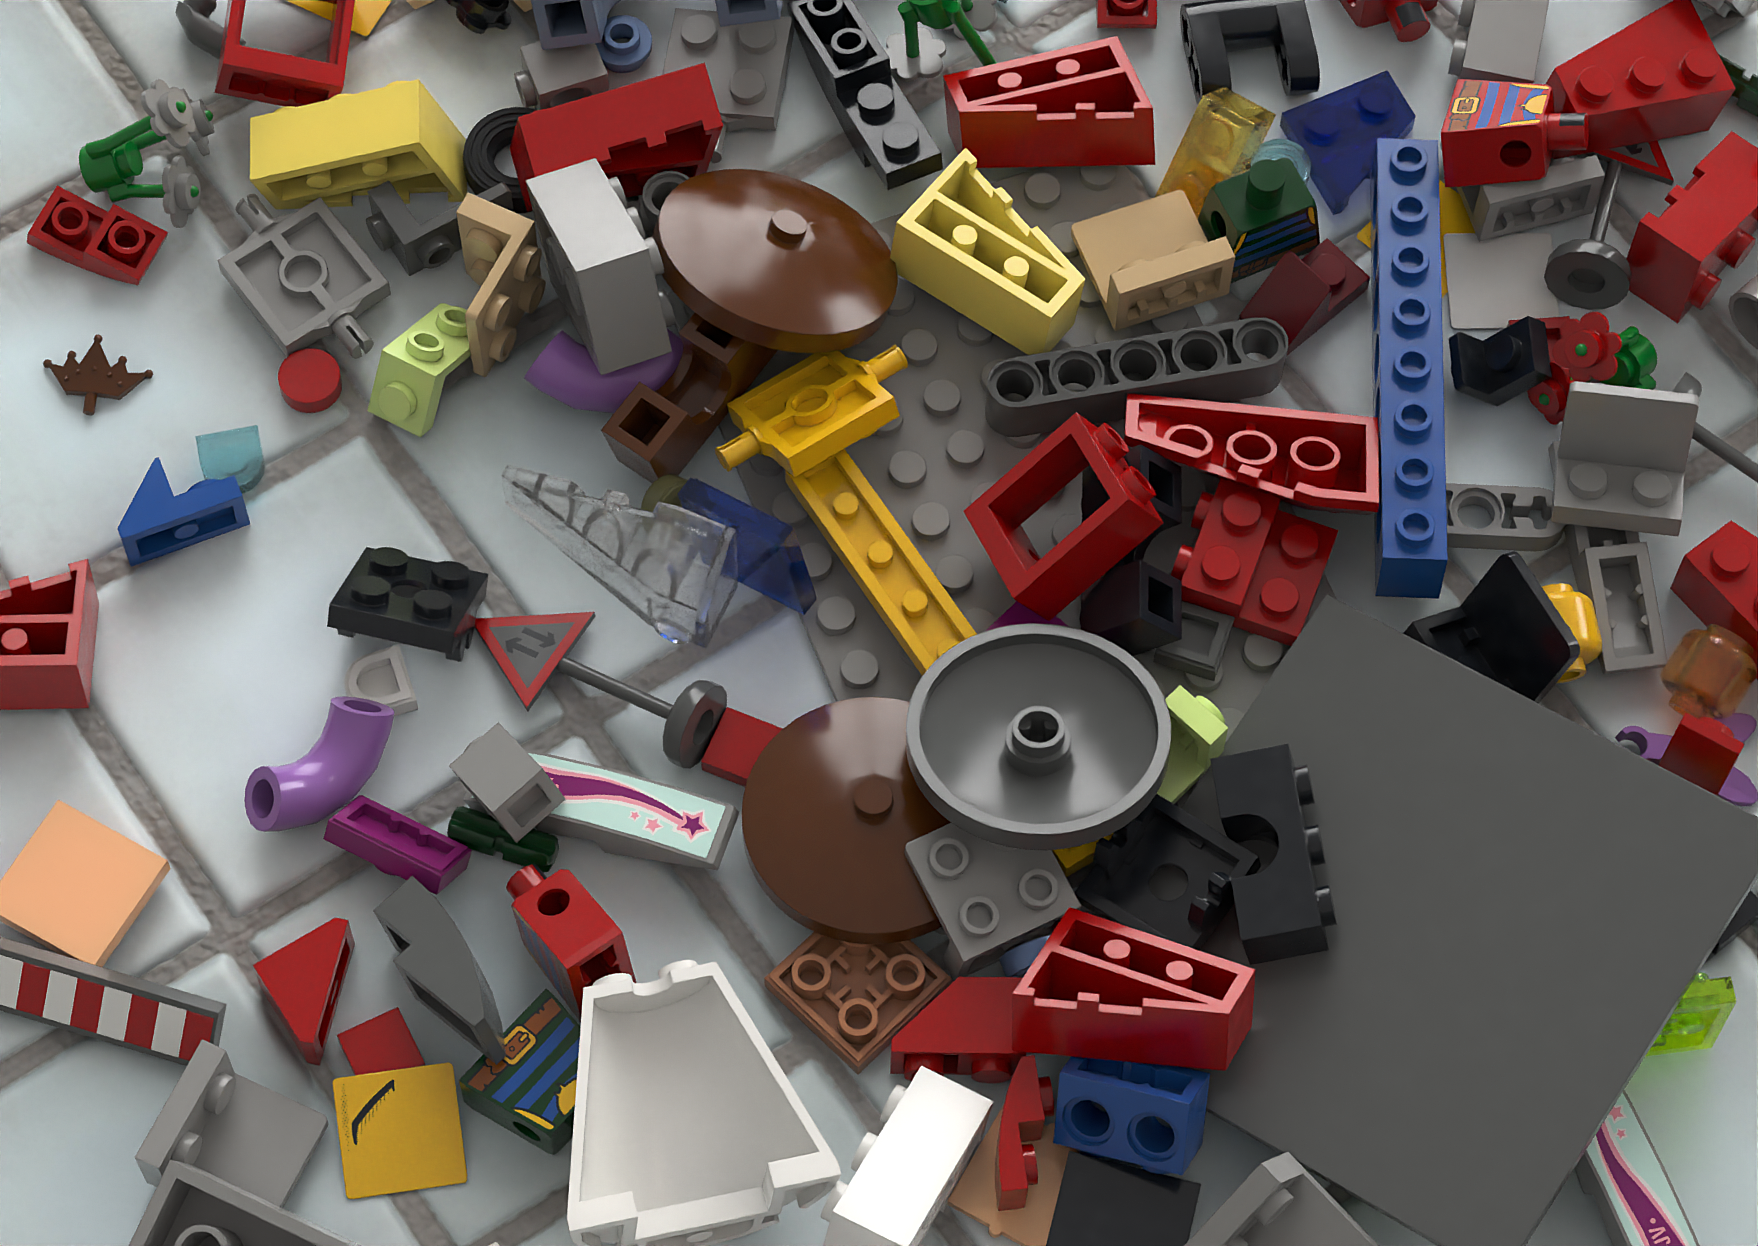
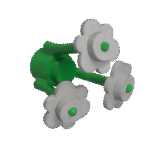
(920, 56)
(116, 160)

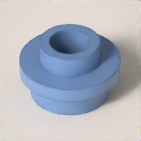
(629, 55)

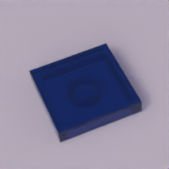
(766, 547)

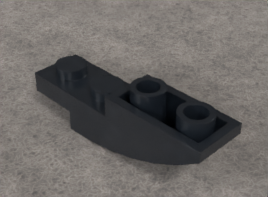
(862, 91)

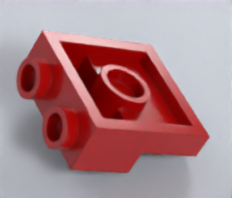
(1254, 561)

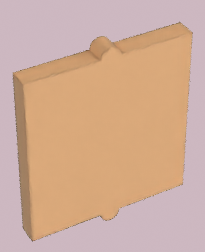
(977, 1194)

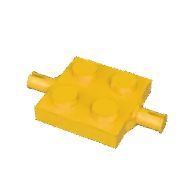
(813, 410)

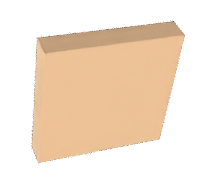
(78, 885)

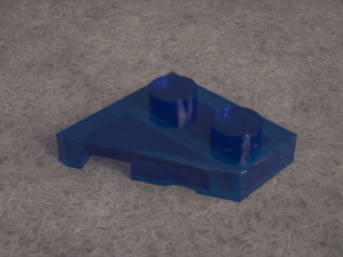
(1343, 132)

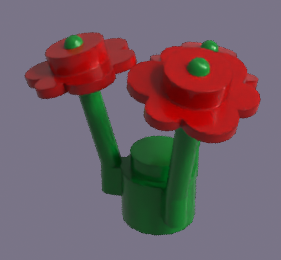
(1593, 355)

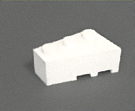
(910, 1166)

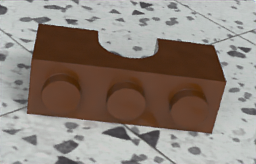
(666, 427)

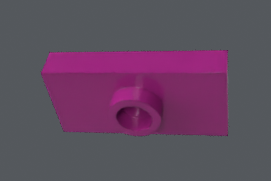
(397, 844)

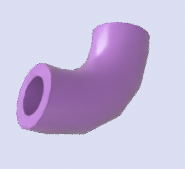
(570, 375)
(327, 775)

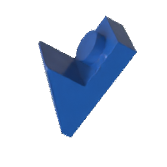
(166, 523)

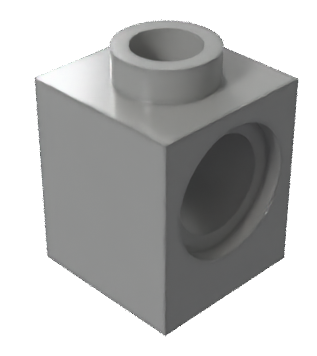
(559, 75)
(507, 782)

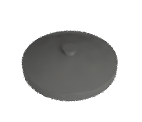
(1038, 736)

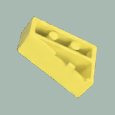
(355, 145)
(985, 261)

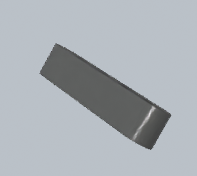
(1156, 356)

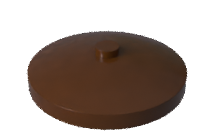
(775, 260)
(833, 821)

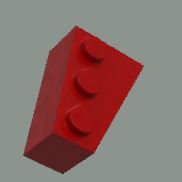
(630, 131)
(1699, 233)
(48, 640)
(1131, 998)

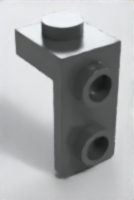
(423, 244)

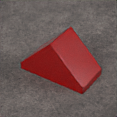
(306, 984)

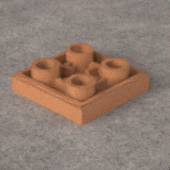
(856, 992)

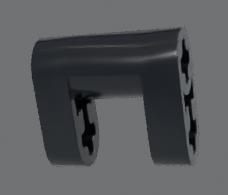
(1236, 25)

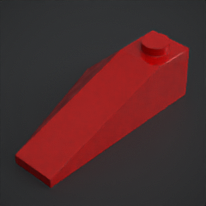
(1290, 453)

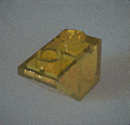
(1216, 145)

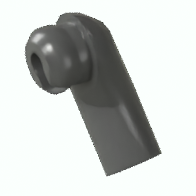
(199, 28)

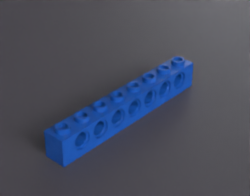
(1408, 369)

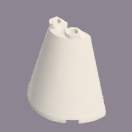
(684, 1117)

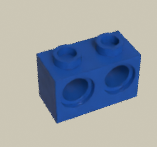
(1132, 1098)

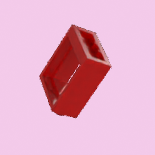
(278, 76)
(1090, 549)

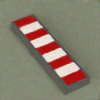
(106, 1003)

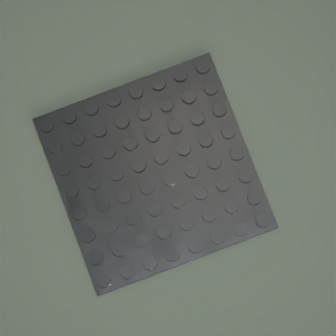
(1500, 937)

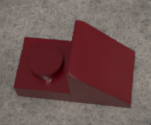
(1307, 291)

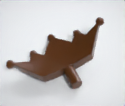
(95, 376)

